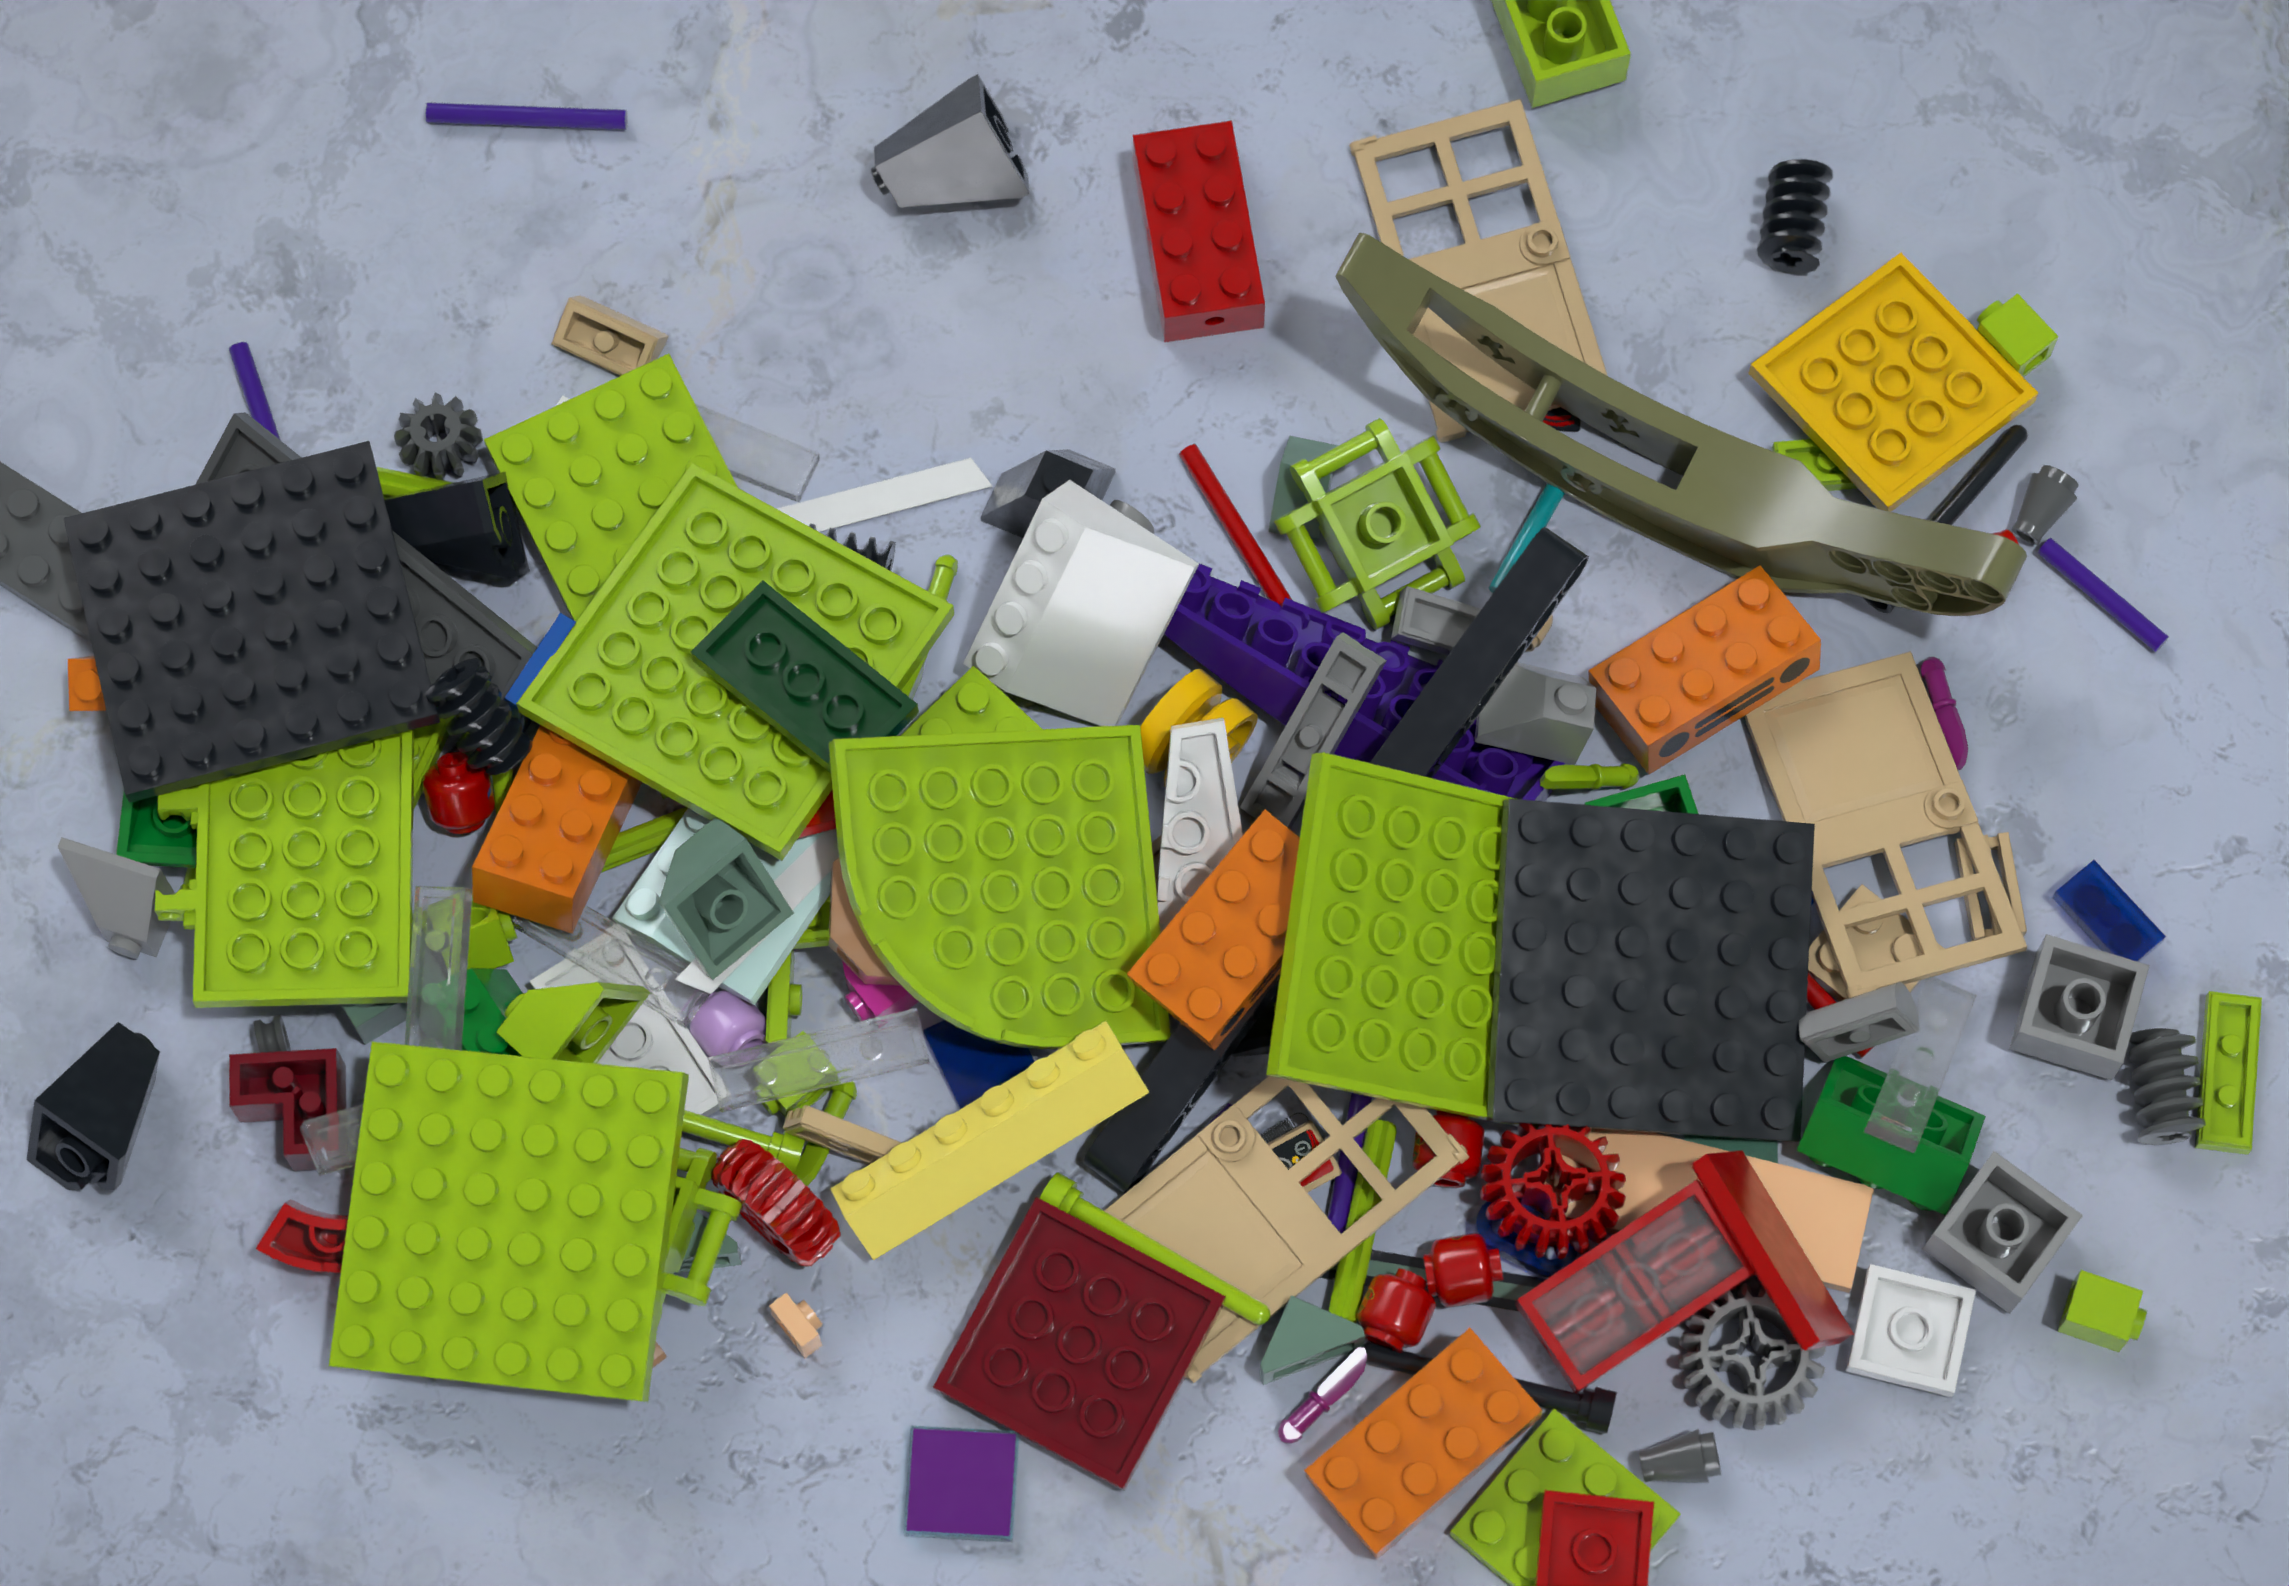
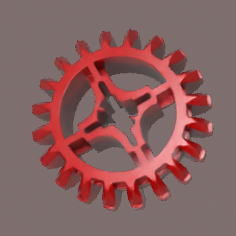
(1594, 1178)
(776, 1202)

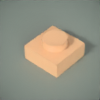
(798, 1323)

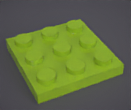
(1558, 1456)

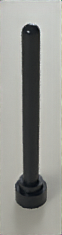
(1973, 486)
(1590, 1407)

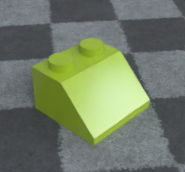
(570, 1020)

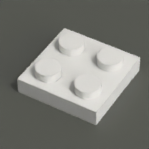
(1910, 1330)

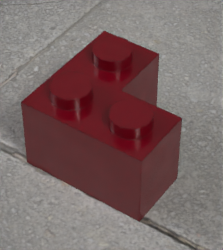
(290, 1089)

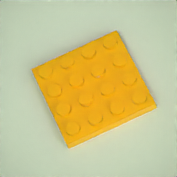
(1893, 383)

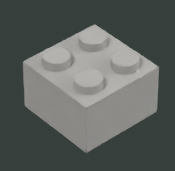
(2079, 1007)
(2002, 1232)

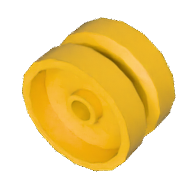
(1189, 701)

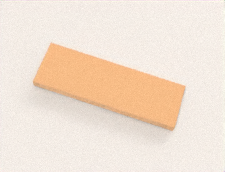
(1820, 1210)

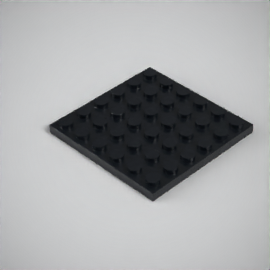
(250, 621)
(1650, 971)

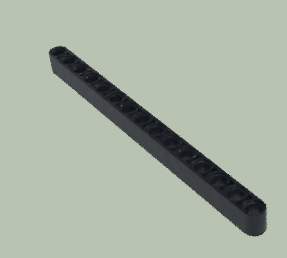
(1415, 746)

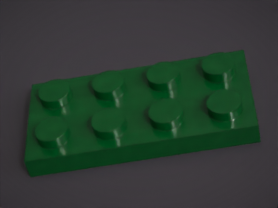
(800, 676)

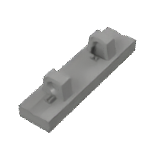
(1314, 728)

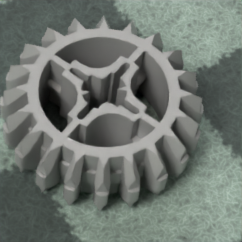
(1728, 1359)

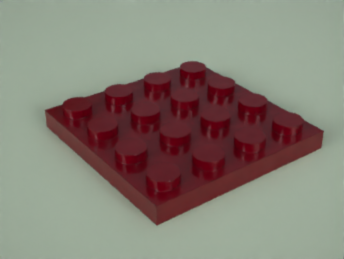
(1080, 1343)

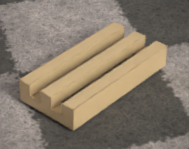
(2003, 846)
(838, 1134)

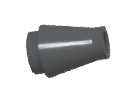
(2045, 501)
(1682, 1459)

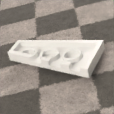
(1198, 813)

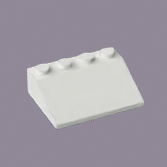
(1080, 608)

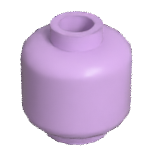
(727, 1024)

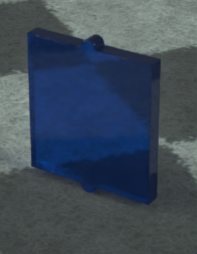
(972, 1062)

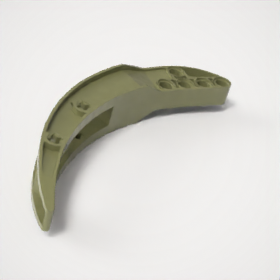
(1735, 498)

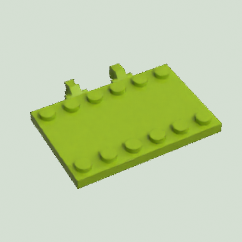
(301, 879)

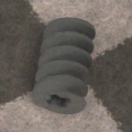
(2164, 1085)

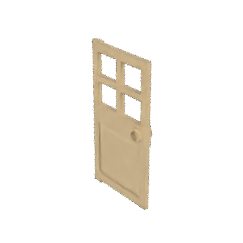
(1516, 271)
(1873, 776)
(1250, 1220)

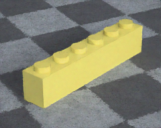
(989, 1140)

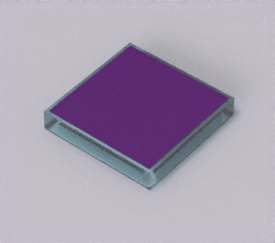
(961, 1484)

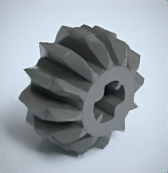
(432, 421)

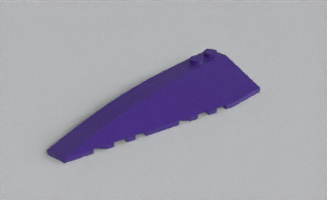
(1277, 649)

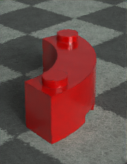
(306, 1238)

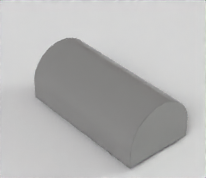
(1860, 1022)

